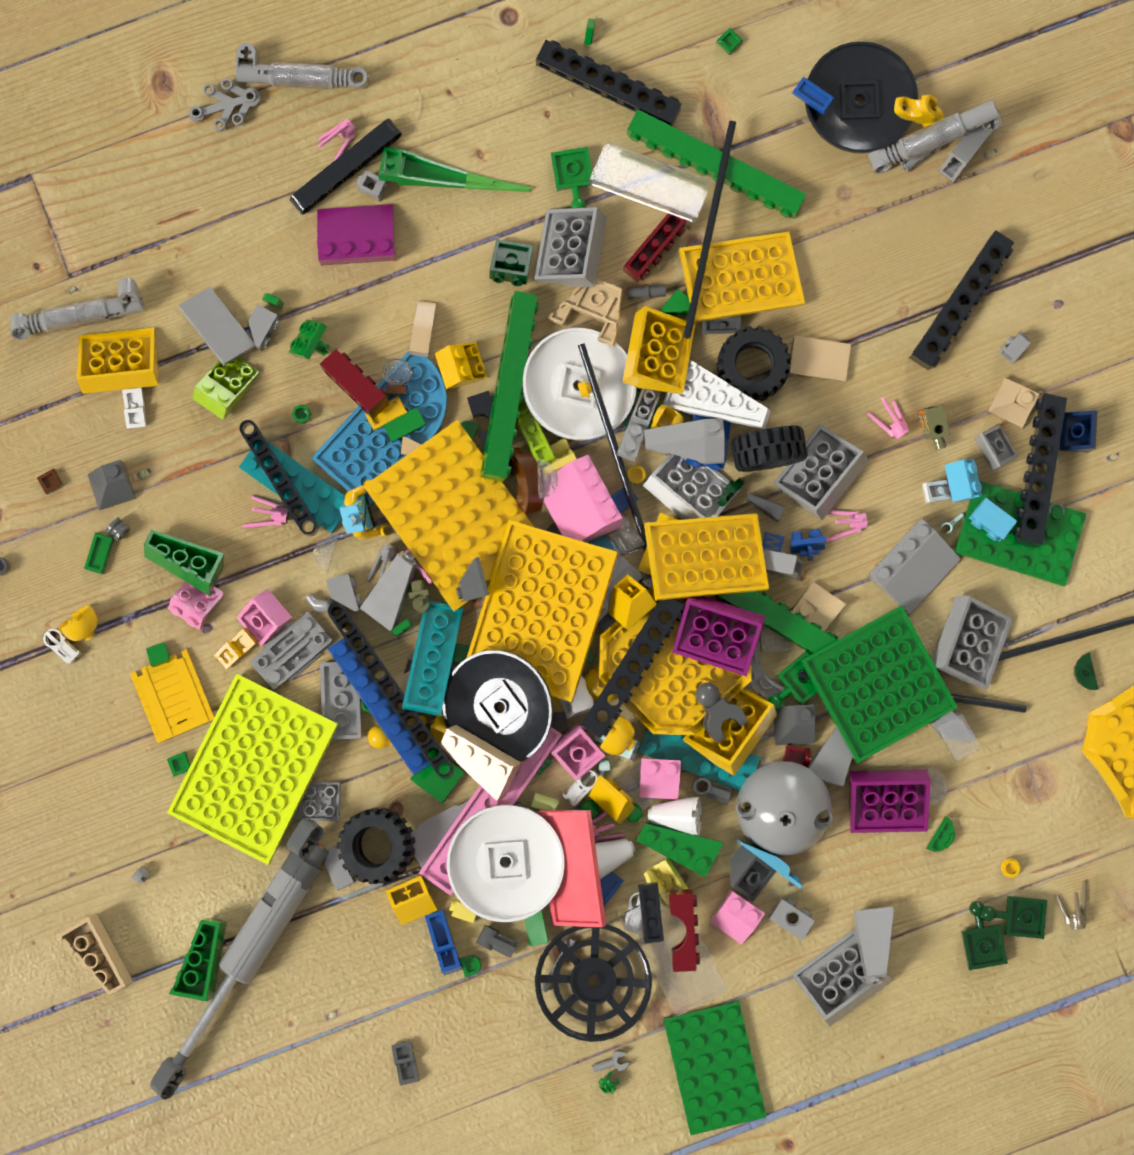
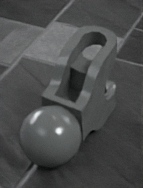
(717, 710)

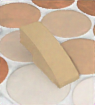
(422, 329)

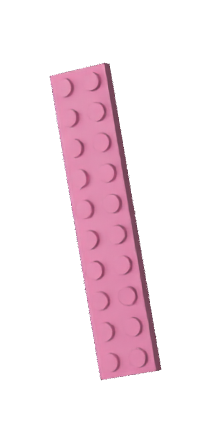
(436, 866)

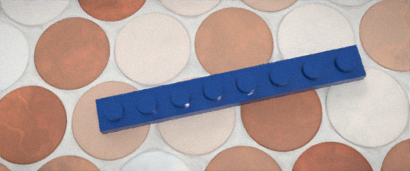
(378, 707)

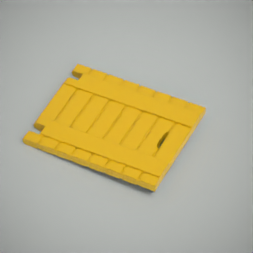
(172, 695)

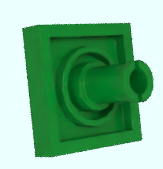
(309, 340)

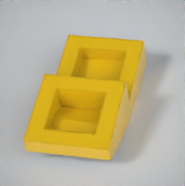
(236, 648)

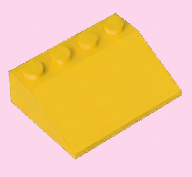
(657, 352)
(117, 360)
(738, 739)

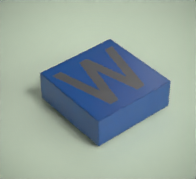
(772, 542)

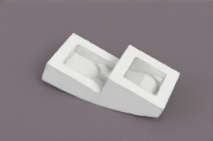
(134, 408)

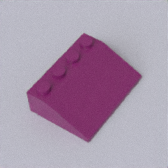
(356, 235)
(718, 634)
(889, 800)

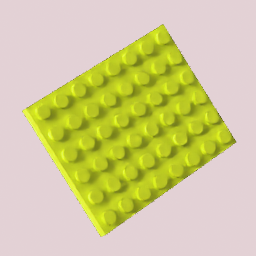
(253, 769)

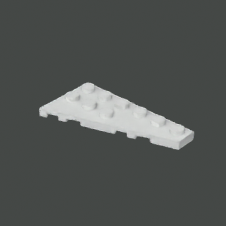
(716, 399)

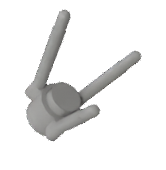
(387, 554)

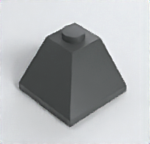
(111, 485)
(472, 583)
(795, 725)
(749, 873)

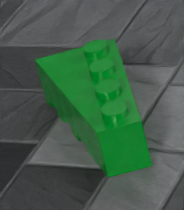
(184, 559)
(686, 849)
(201, 963)

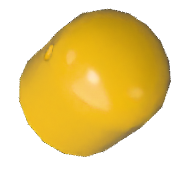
(666, 416)

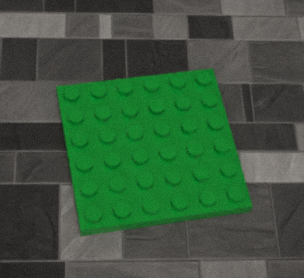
(879, 684)

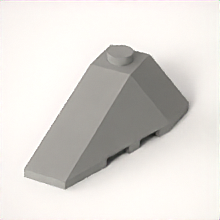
(694, 440)

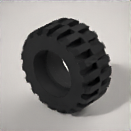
(762, 340)
(769, 448)
(352, 849)

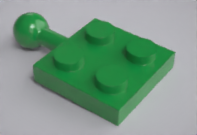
(572, 171)
(800, 688)

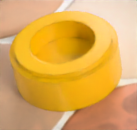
(636, 474)

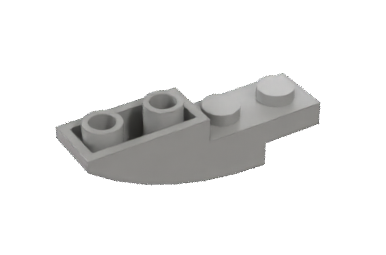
(638, 423)

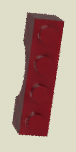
(684, 954)

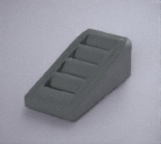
(768, 507)

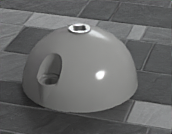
(781, 791)

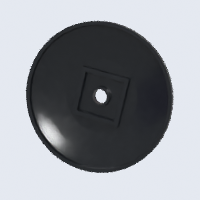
(867, 72)
(505, 678)

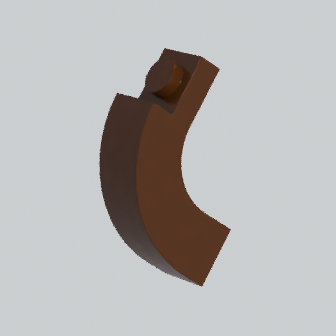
(526, 472)

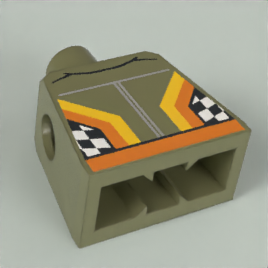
(933, 417)

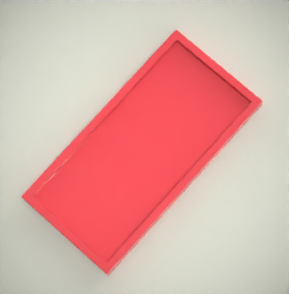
(580, 893)

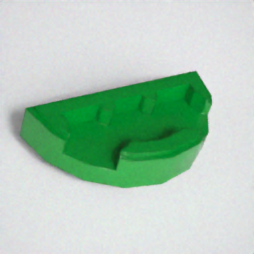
(943, 836)

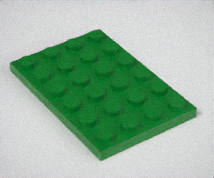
(1047, 563)
(714, 1068)

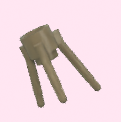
(1078, 918)

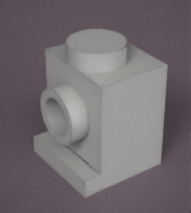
(368, 179)
(1015, 347)

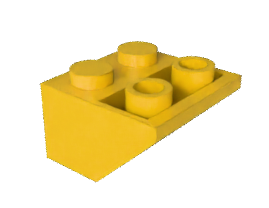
(460, 365)
(629, 602)
(614, 802)
(411, 900)

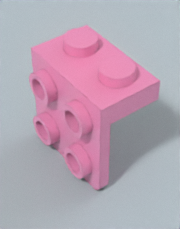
(193, 604)

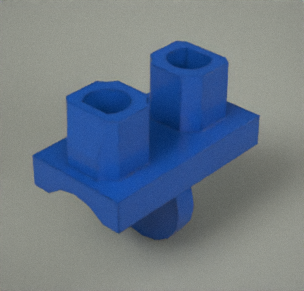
(808, 546)

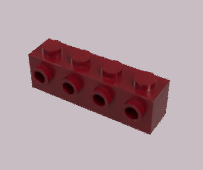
(652, 248)
(354, 383)

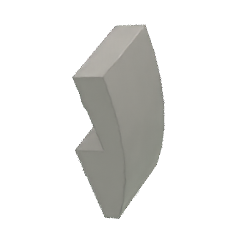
(339, 876)

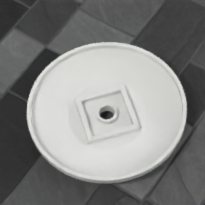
(550, 380)
(513, 890)

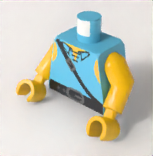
(358, 516)

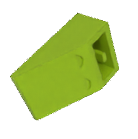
(224, 387)

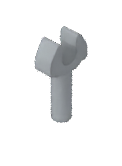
(612, 1062)

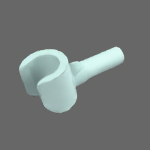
(953, 522)
(603, 766)

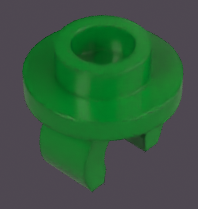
(606, 1085)

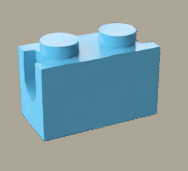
(963, 480)
(992, 520)

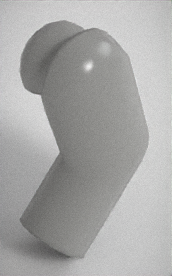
(318, 605)

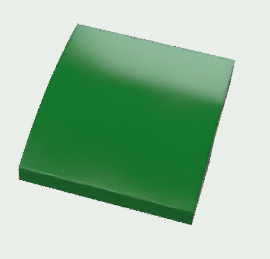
(433, 784)

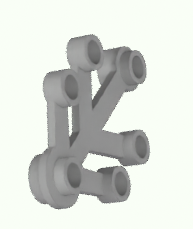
(227, 104)

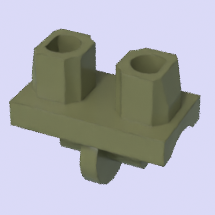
(419, 596)

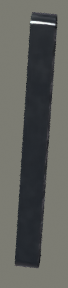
(385, 682)

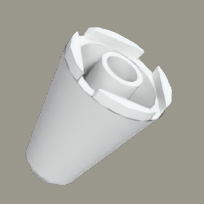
(678, 815)
(613, 854)

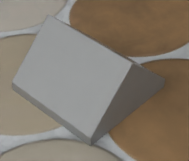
(995, 447)

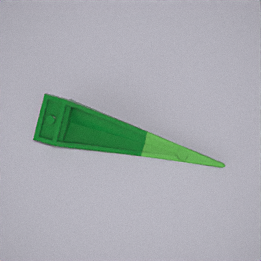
(414, 170)

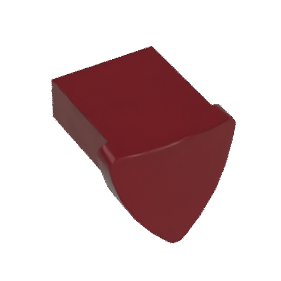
(797, 755)

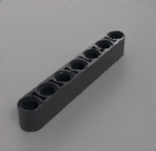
(345, 166)
(272, 471)

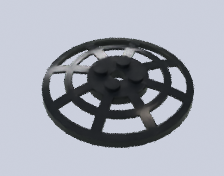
(593, 994)

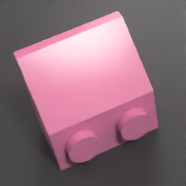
(264, 617)
(577, 751)
(659, 778)
(737, 917)

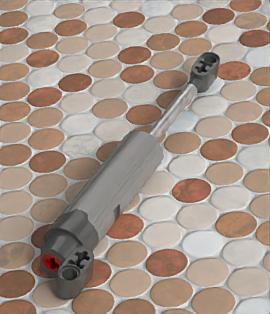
(254, 939)

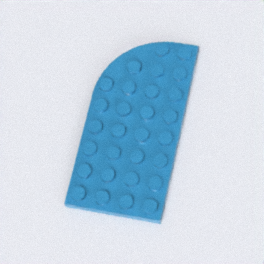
(360, 453)

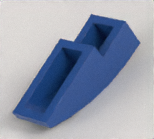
(443, 942)

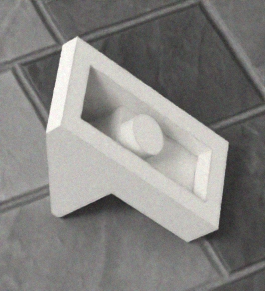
(936, 491)

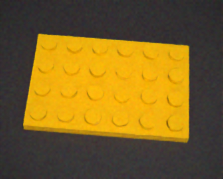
(744, 276)
(706, 556)

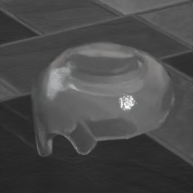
(397, 372)

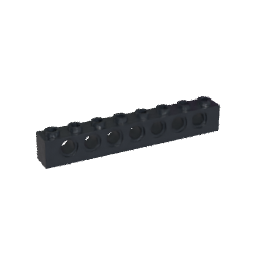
(596, 85)
(996, 243)
(1056, 407)
(591, 722)

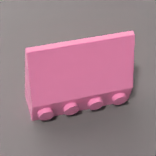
(582, 503)

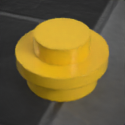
(585, 389)
(1010, 868)

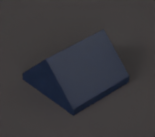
(1079, 431)

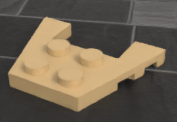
(598, 302)

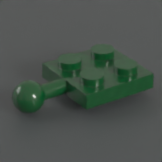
(1022, 916)
(983, 945)

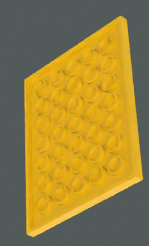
(446, 508)
(545, 603)

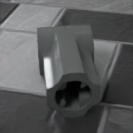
(713, 790)
(492, 939)

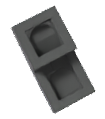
(405, 1063)

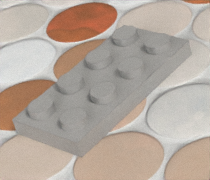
(340, 702)

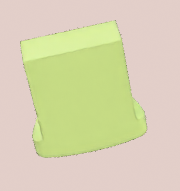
(544, 803)

